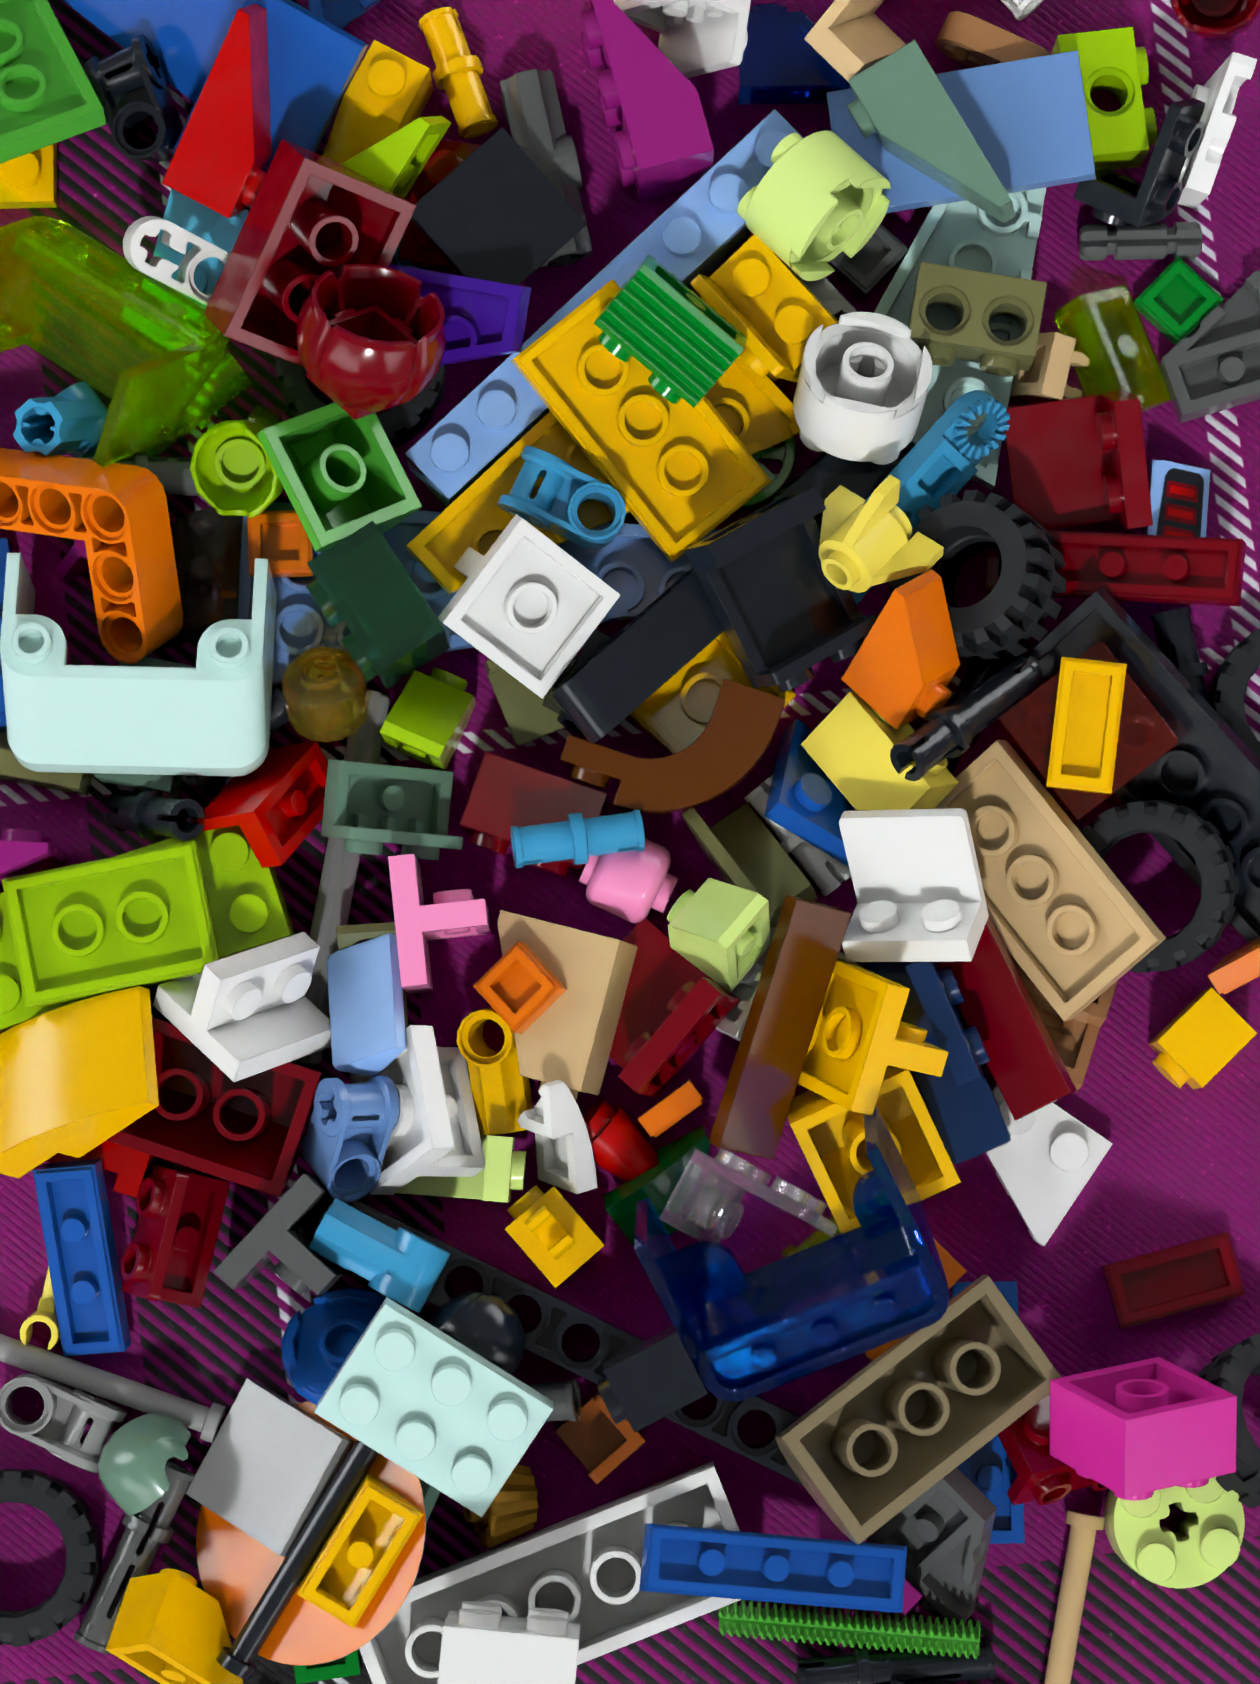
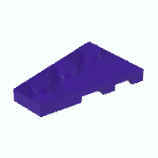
(480, 314)

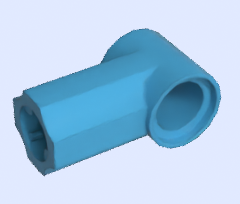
(62, 423)
(391, 1259)

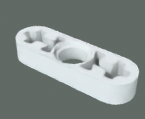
(162, 269)

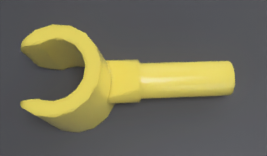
(45, 1313)

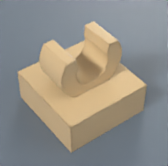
(1049, 370)

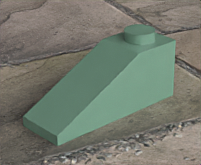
(921, 126)

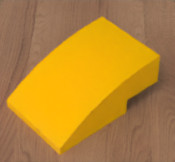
(75, 1078)

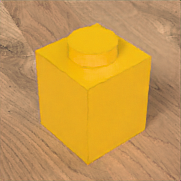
(1200, 1040)

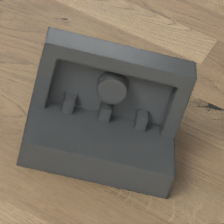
(280, 1236)

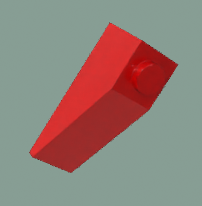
(230, 128)

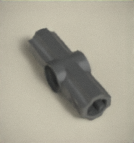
(539, 130)

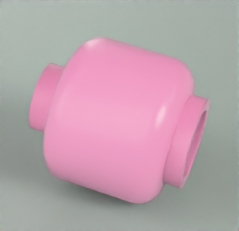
(630, 882)

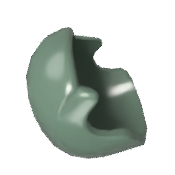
(136, 1460)

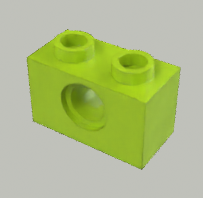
(1116, 65)

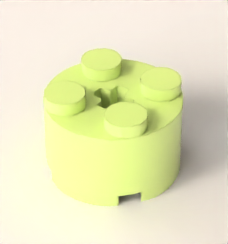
(815, 203)
(1186, 1559)

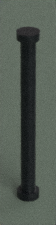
(297, 1562)

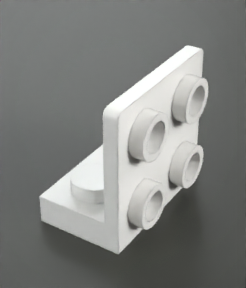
(912, 886)

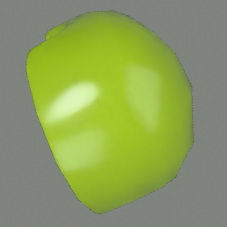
(234, 469)

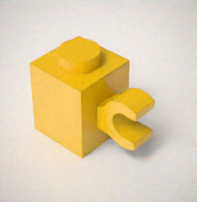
(552, 1233)

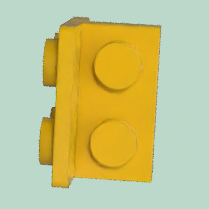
(766, 305)

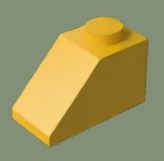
(380, 100)
(171, 1630)

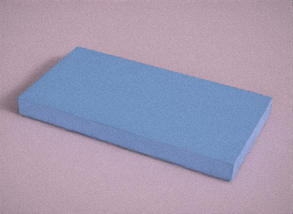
(1021, 114)

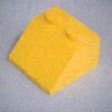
(837, 1147)

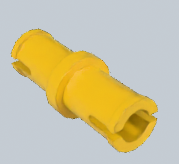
(458, 72)

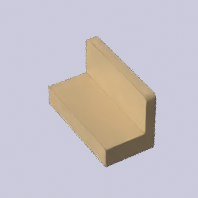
(853, 36)

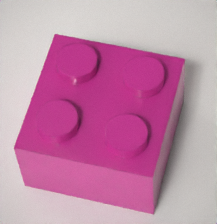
(1143, 1427)

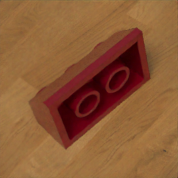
(301, 224)
(224, 1127)

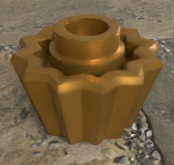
(510, 1512)

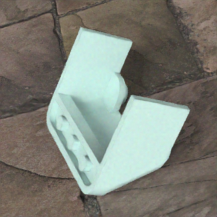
(138, 716)

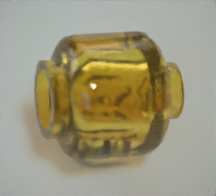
(325, 694)

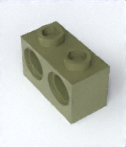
(976, 300)

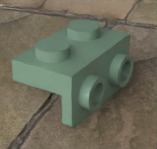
(388, 805)

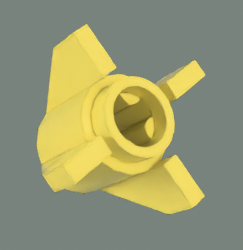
(869, 540)

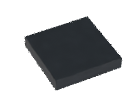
(497, 214)

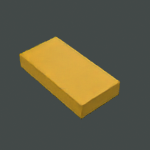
(1086, 725)

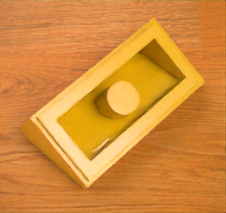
(360, 1551)

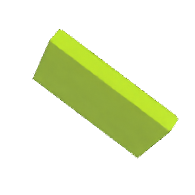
(110, 924)

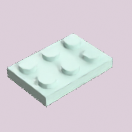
(434, 1407)

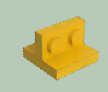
(860, 1036)

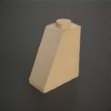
(578, 1029)

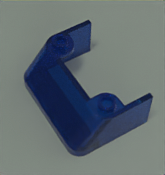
(812, 1305)

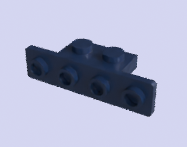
(962, 1097)

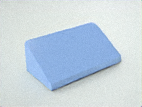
(366, 1006)

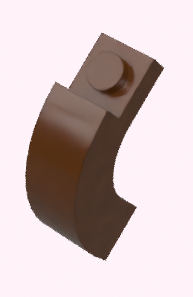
(702, 772)

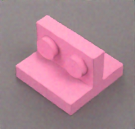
(450, 916)

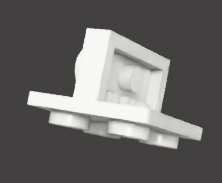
(695, 33)

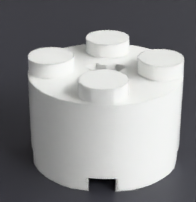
(861, 388)

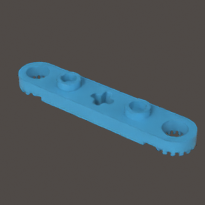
(947, 457)

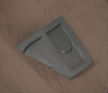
(1219, 360)
(945, 1543)

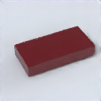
(1173, 1280)

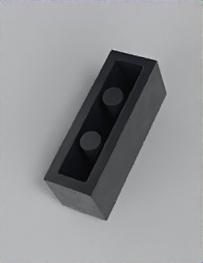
(650, 1380)

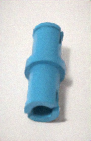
(577, 838)

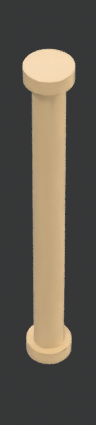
(1072, 1595)

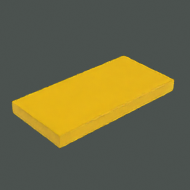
(667, 460)

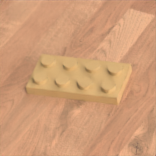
(1047, 885)

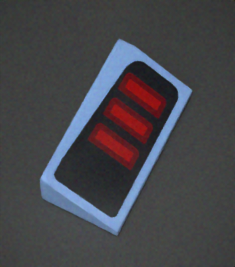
(1177, 499)

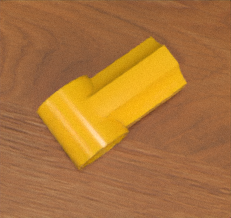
(494, 1076)

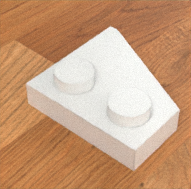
(1219, 98)
(1045, 1164)

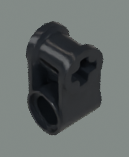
(130, 90)

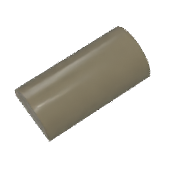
(917, 1411)

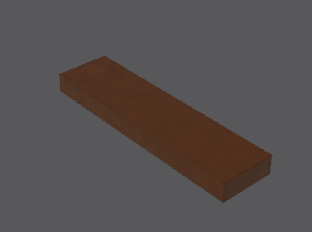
(779, 1027)

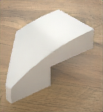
(561, 1140)

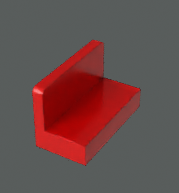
(275, 802)

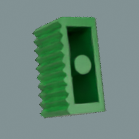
(669, 333)

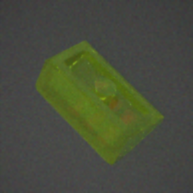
(1115, 343)

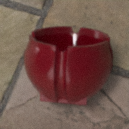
(370, 337)

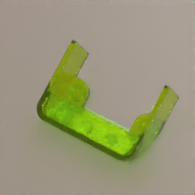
(107, 328)

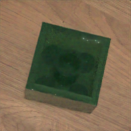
(379, 606)

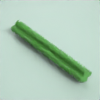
(851, 1629)

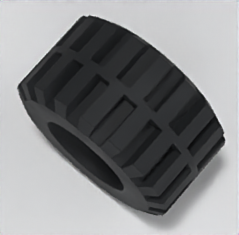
(1026, 579)

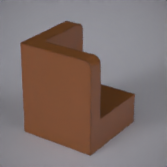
(598, 1440)

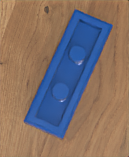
(82, 1257)

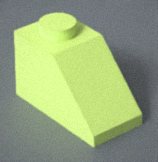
(720, 930)

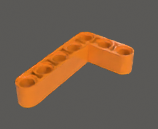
(125, 533)

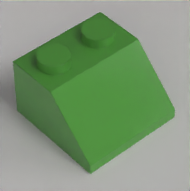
(339, 473)

